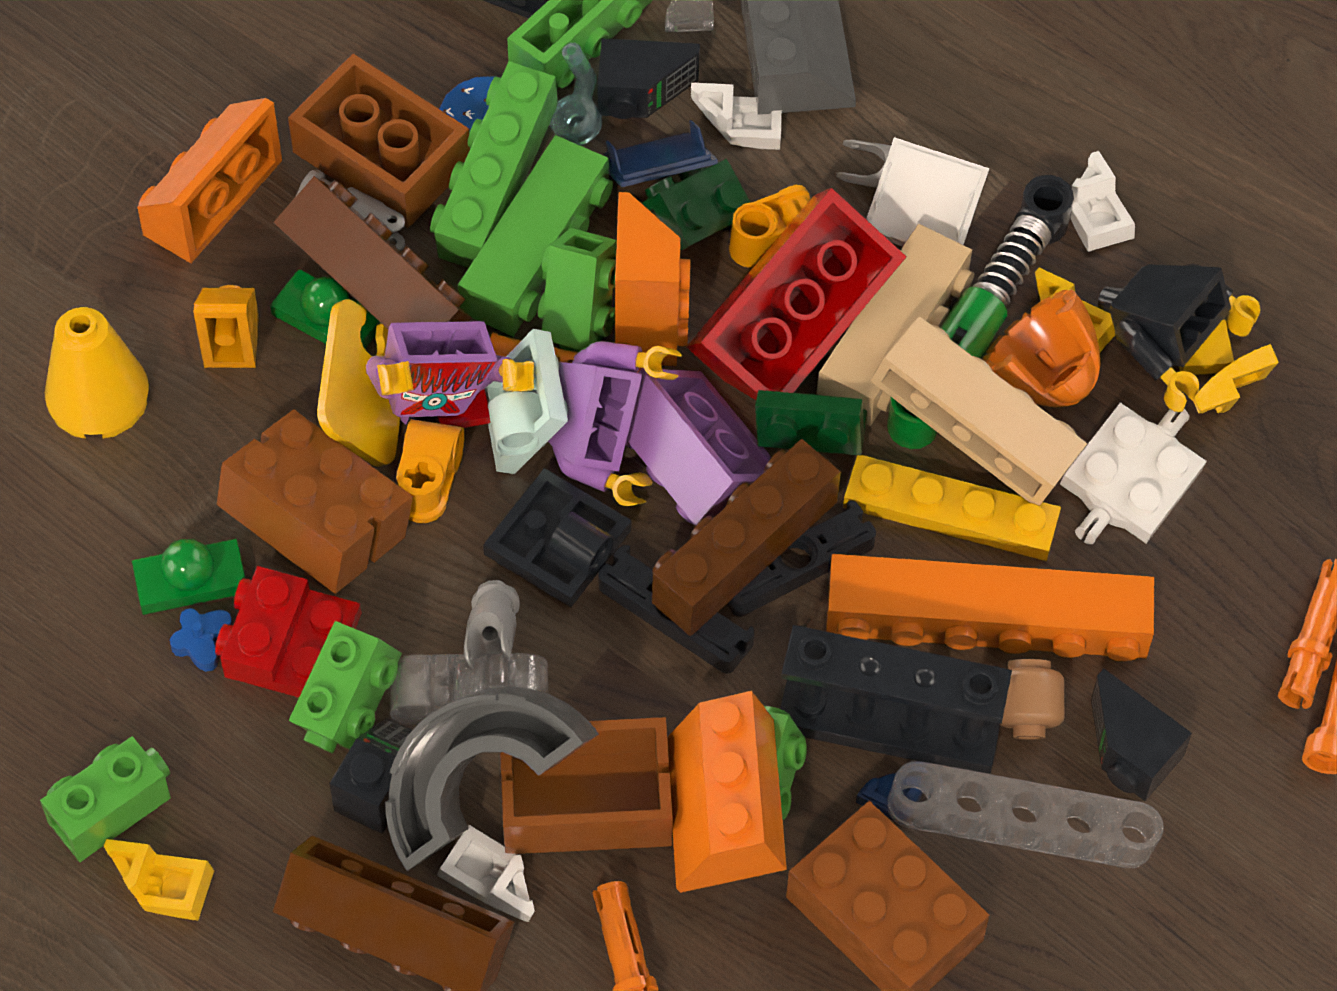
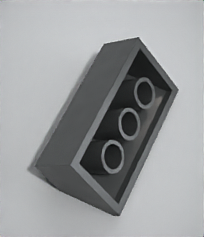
(797, 55)

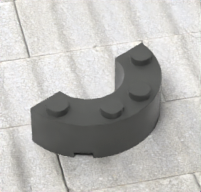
(430, 764)

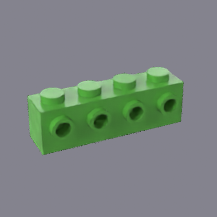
(560, 22)
(497, 163)
(558, 195)

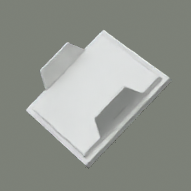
(925, 190)

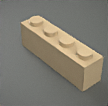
(922, 287)
(978, 411)

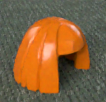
(1049, 352)

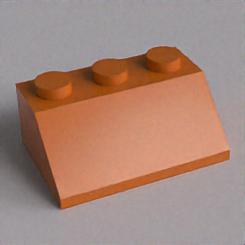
(212, 179)
(649, 281)
(725, 793)

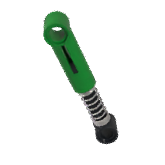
(983, 307)

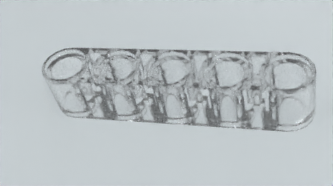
(1048, 803)

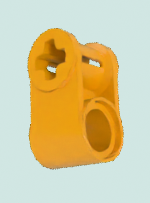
(765, 219)
(429, 466)

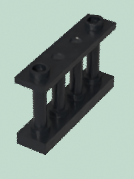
(894, 699)

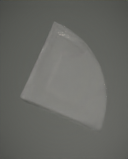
(689, 16)

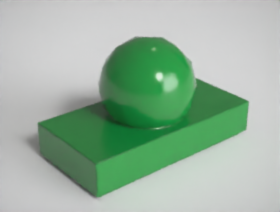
(308, 305)
(188, 574)

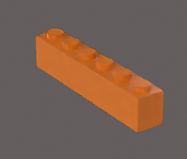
(991, 607)

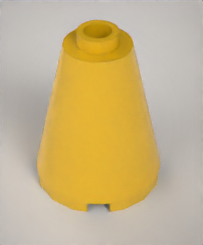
(93, 377)

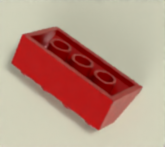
(797, 298)

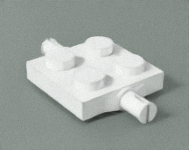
(1132, 473)

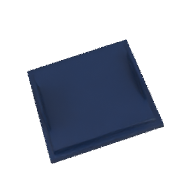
(659, 158)

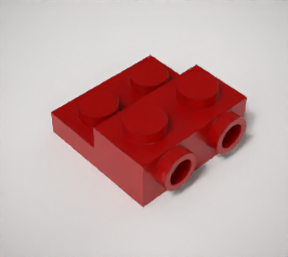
(279, 630)

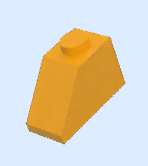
(227, 326)

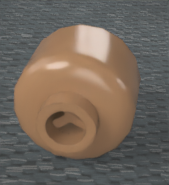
(1034, 699)

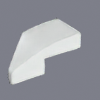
(737, 116)
(1097, 209)
(488, 873)

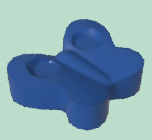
(199, 637)

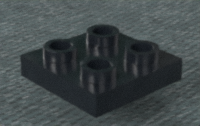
(557, 537)

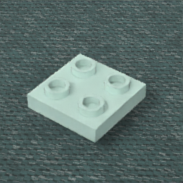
(528, 418)

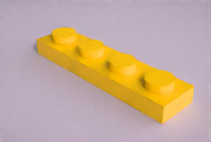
(952, 507)

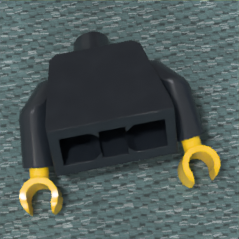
(1169, 315)

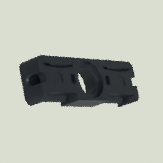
(838, 535)
(716, 642)

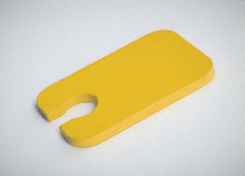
(348, 401)

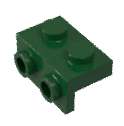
(699, 203)
(821, 421)

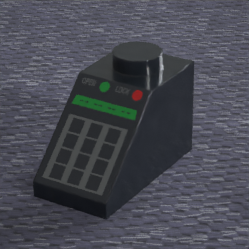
(643, 75)
(1134, 737)
(365, 776)

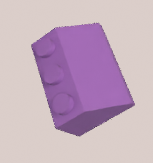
(693, 443)

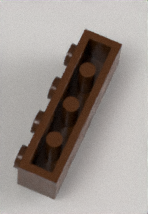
(364, 260)
(744, 536)
(392, 917)

